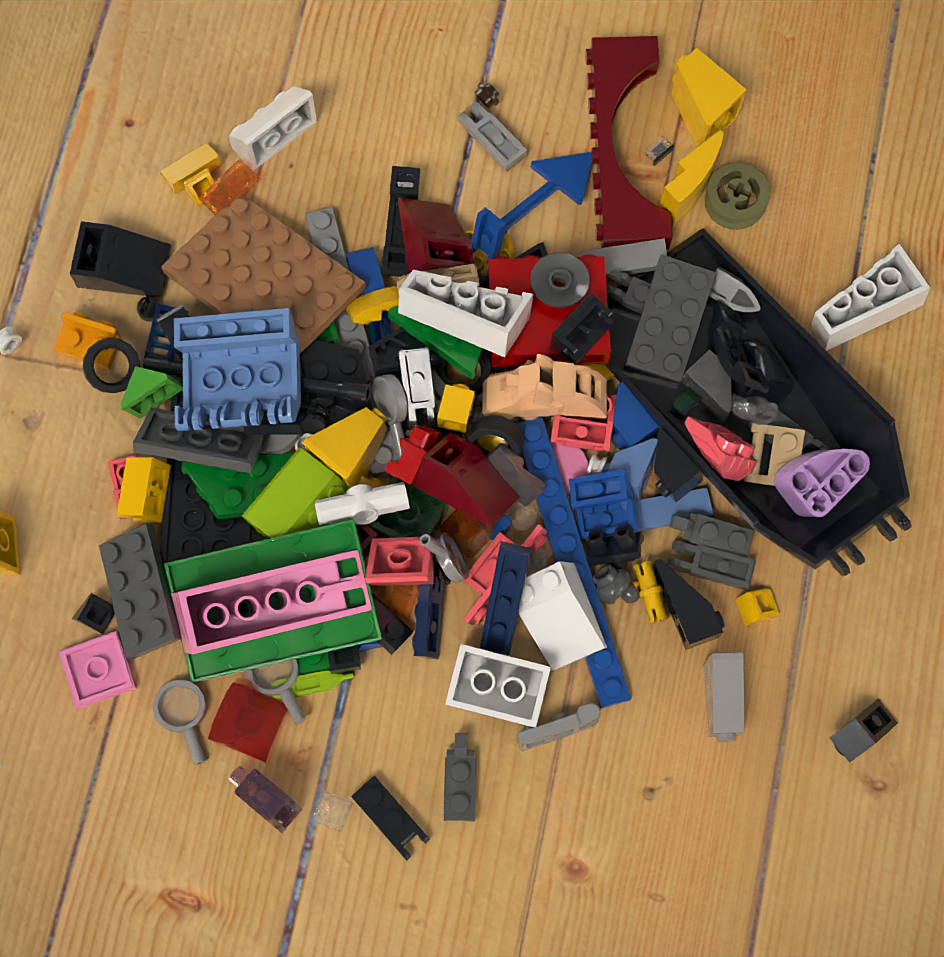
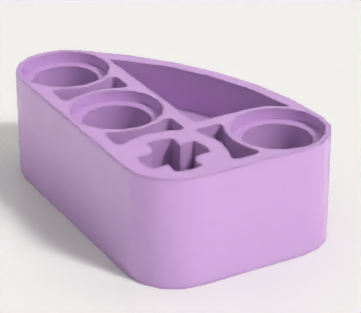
(812, 473)

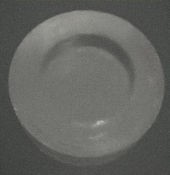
(522, 516)

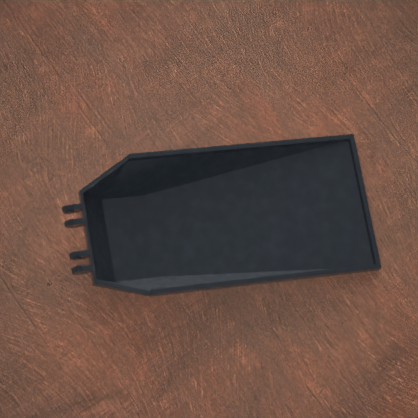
(822, 402)

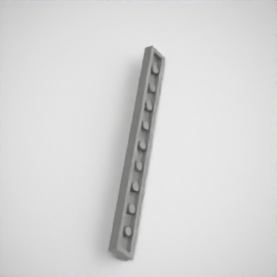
(326, 237)

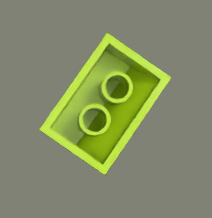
(290, 497)

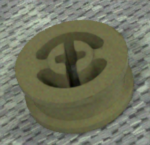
(741, 180)

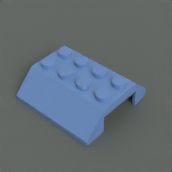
(238, 369)

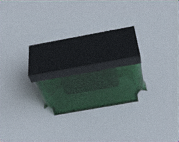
(686, 402)

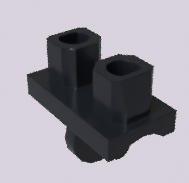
(615, 549)

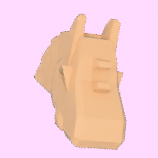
(529, 391)

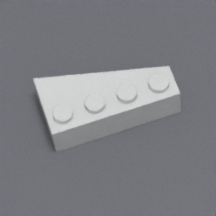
(872, 299)
(465, 310)

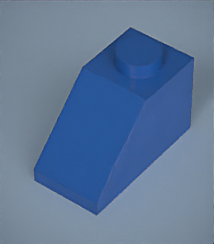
(631, 420)

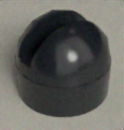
(148, 316)

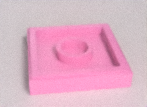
(97, 670)

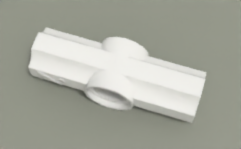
(362, 504)

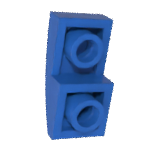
(366, 267)

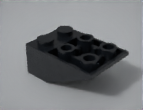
(118, 261)

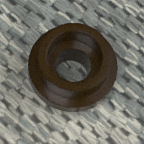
(487, 94)

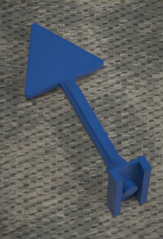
(563, 173)

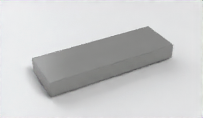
(631, 257)

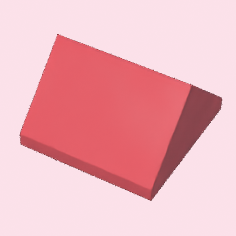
(399, 562)

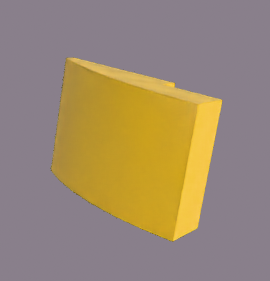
(691, 178)

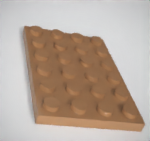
(257, 264)

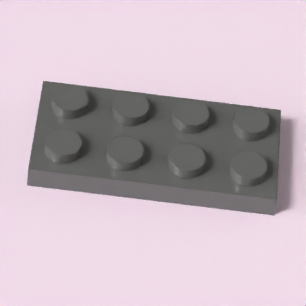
(670, 318)
(212, 447)
(139, 592)

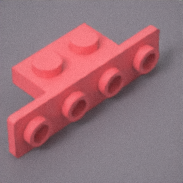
(483, 571)

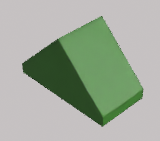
(148, 390)

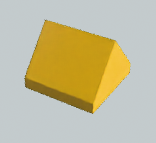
(198, 185)

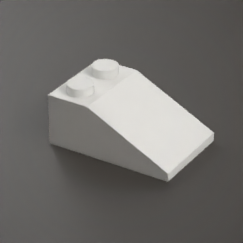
(560, 615)

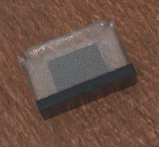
(659, 150)

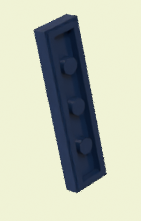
(505, 598)

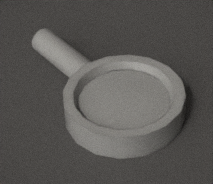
(391, 401)

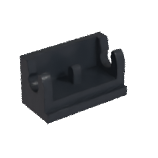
(582, 329)

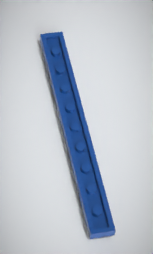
(567, 547)

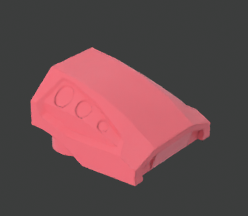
(585, 431)
(722, 449)

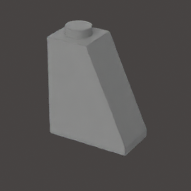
(725, 695)

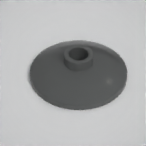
(564, 269)

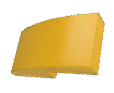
(370, 306)

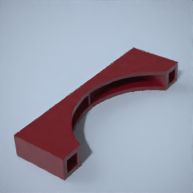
(617, 69)

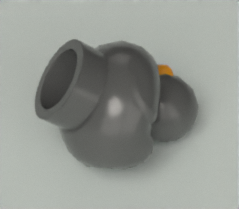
(615, 583)

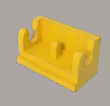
(143, 489)

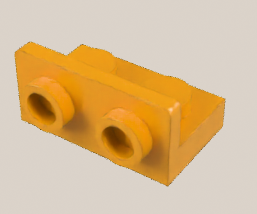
(81, 333)

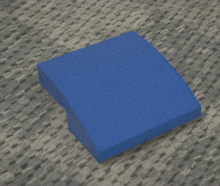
(603, 502)

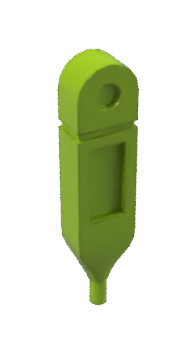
(316, 683)

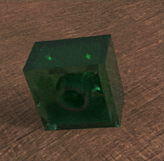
(422, 518)

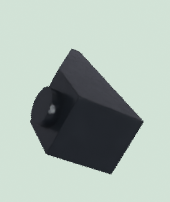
(690, 611)

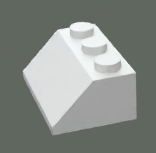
(274, 126)
(498, 685)

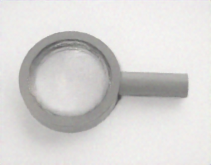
(278, 680)

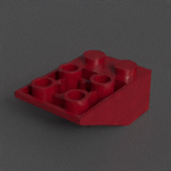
(433, 236)
(465, 480)

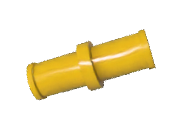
(650, 592)

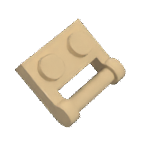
(786, 446)

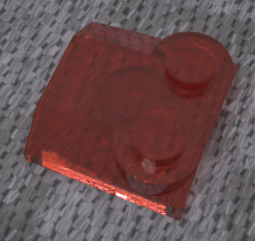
(247, 721)

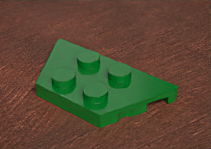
(452, 349)
(233, 491)

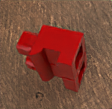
(415, 447)

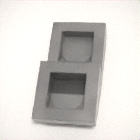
(520, 480)

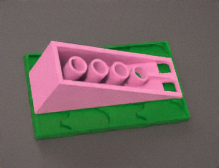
(299, 596)

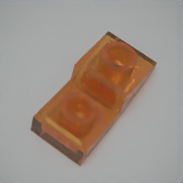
(230, 186)

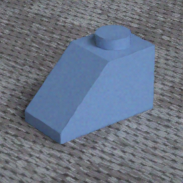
(638, 462)

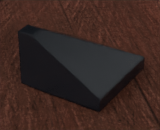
(95, 613)

